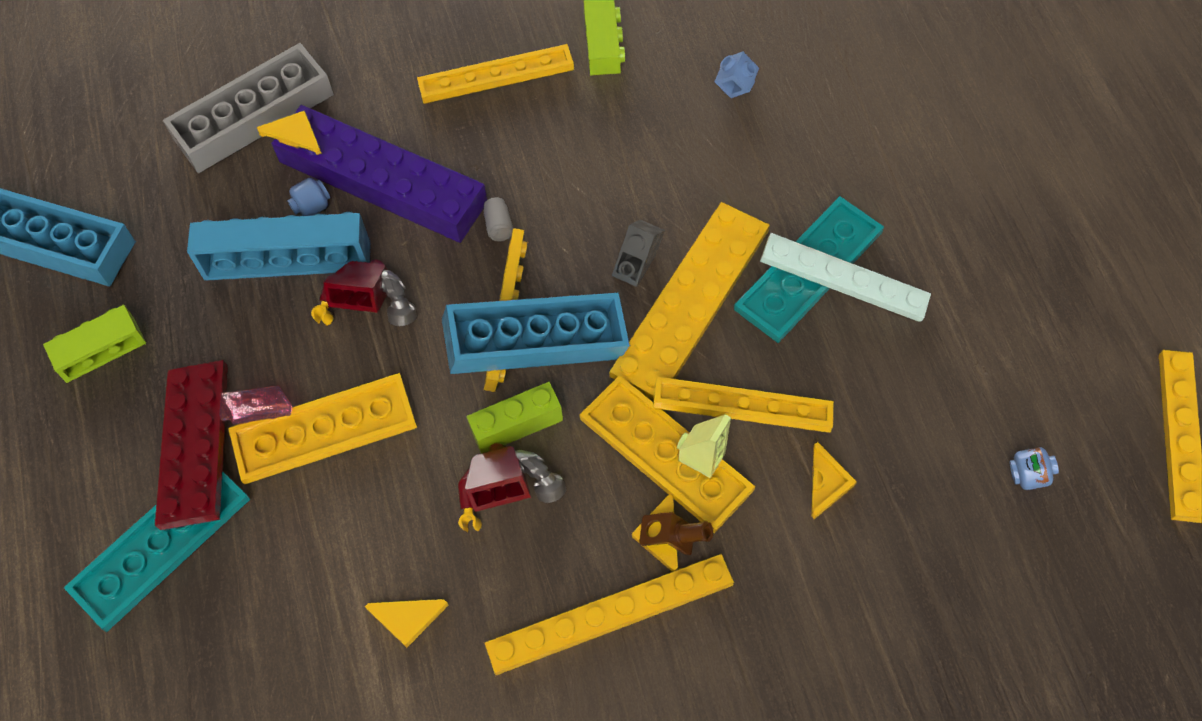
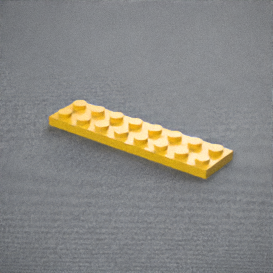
(690, 299)

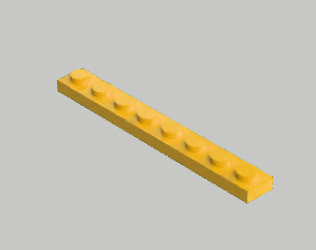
(608, 614)

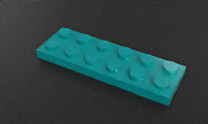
(784, 298)
(143, 560)

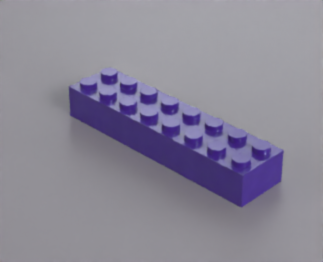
(387, 176)

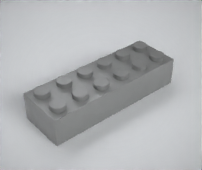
(230, 115)

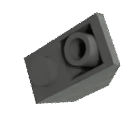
(637, 251)

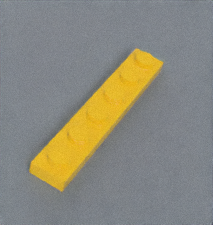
(495, 73)
(512, 274)
(743, 404)
(1181, 435)

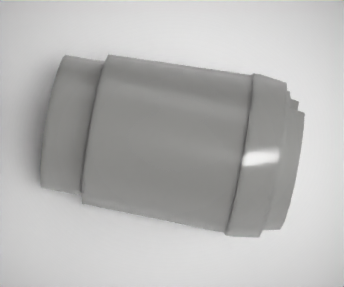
(497, 219)

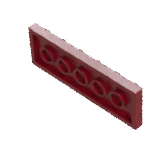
(191, 446)

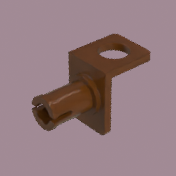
(675, 532)

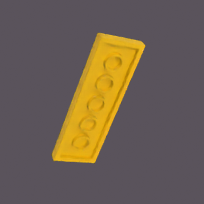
(322, 428)
(650, 443)

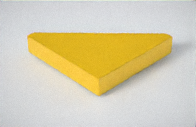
(292, 131)
(829, 481)
(664, 553)
(407, 618)

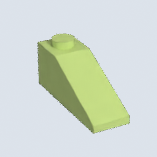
(705, 445)

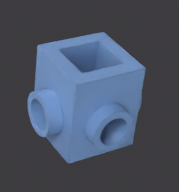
(736, 74)

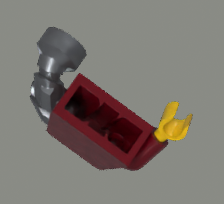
(364, 288)
(500, 479)

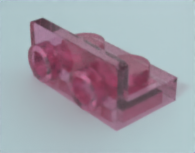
(254, 405)

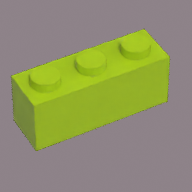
(603, 37)
(94, 343)
(515, 417)

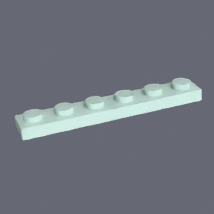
(845, 277)

